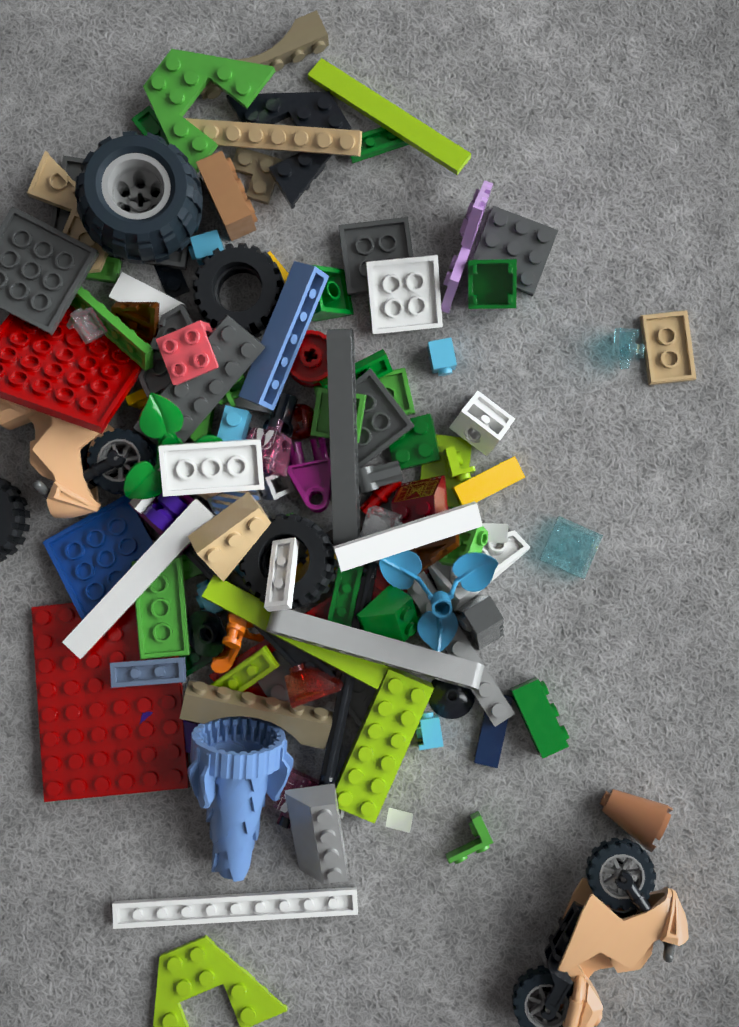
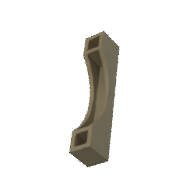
(303, 38)
(208, 702)

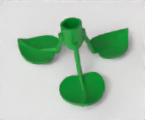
(157, 420)

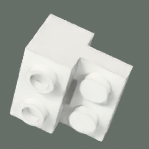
(482, 423)

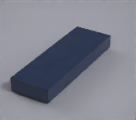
(491, 740)

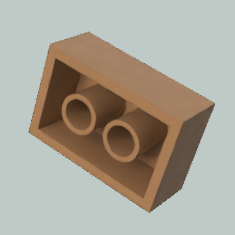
(228, 195)

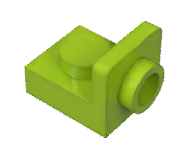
(453, 462)

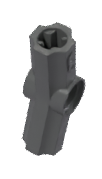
(374, 477)

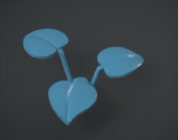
(441, 624)

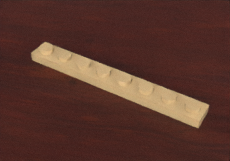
(281, 137)

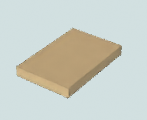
(667, 347)

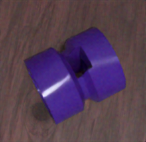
(165, 511)

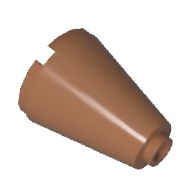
(637, 816)

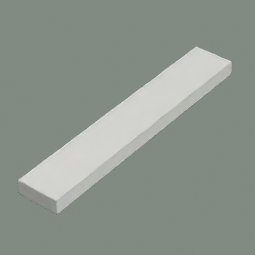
(407, 536)

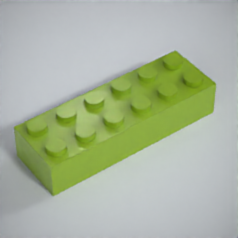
(381, 743)

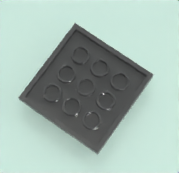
(40, 270)

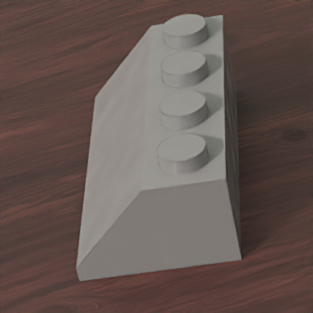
(318, 832)

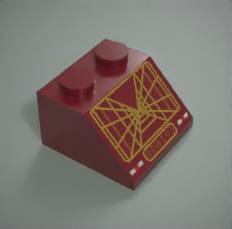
(420, 498)

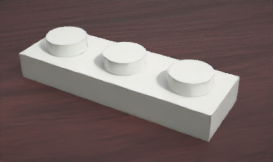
(281, 574)

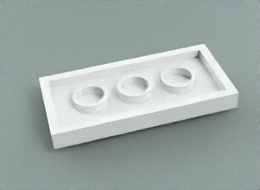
(211, 467)

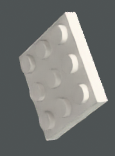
(404, 294)

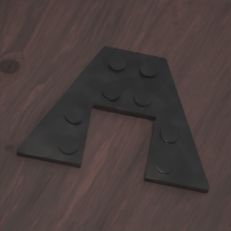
(306, 110)

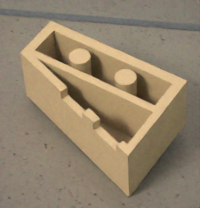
(230, 535)

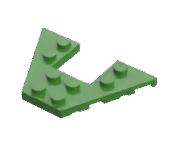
(180, 82)

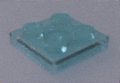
(571, 547)

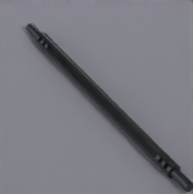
(344, 695)

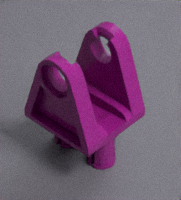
(312, 476)

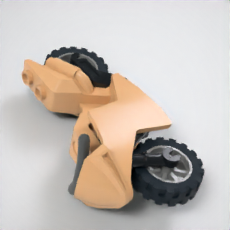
(75, 459)
(600, 932)

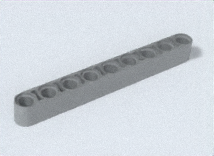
(375, 648)

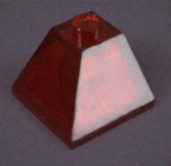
(309, 684)

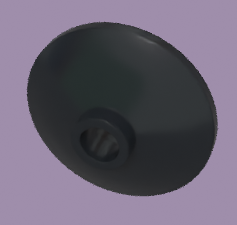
(206, 633)
(450, 708)

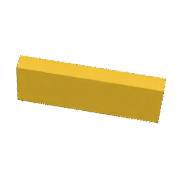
(489, 482)

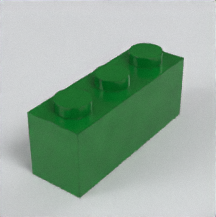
(540, 717)

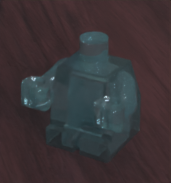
(626, 347)

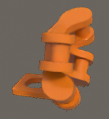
(235, 631)

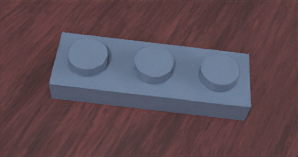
(148, 672)

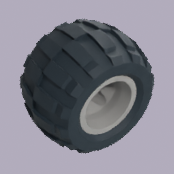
(162, 222)

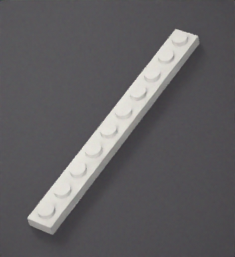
(235, 907)

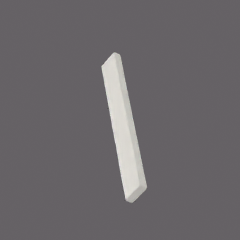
(137, 579)

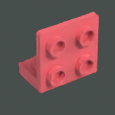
(187, 352)

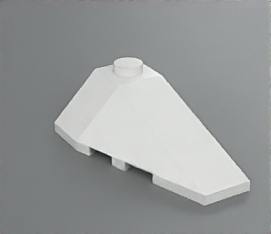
(505, 555)

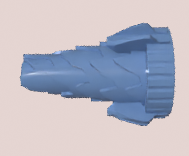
(230, 774)

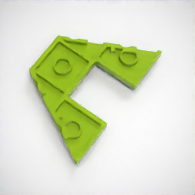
(203, 966)

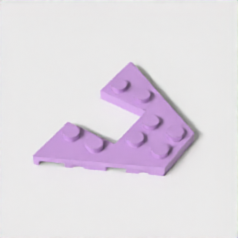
(468, 232)

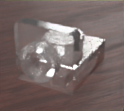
(87, 324)

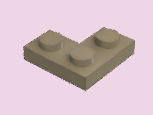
(257, 166)

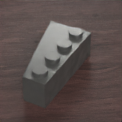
(481, 620)

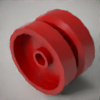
(310, 373)

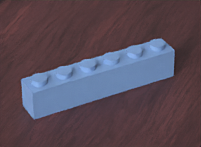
(284, 335)

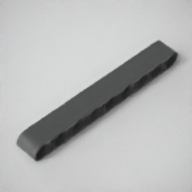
(343, 435)

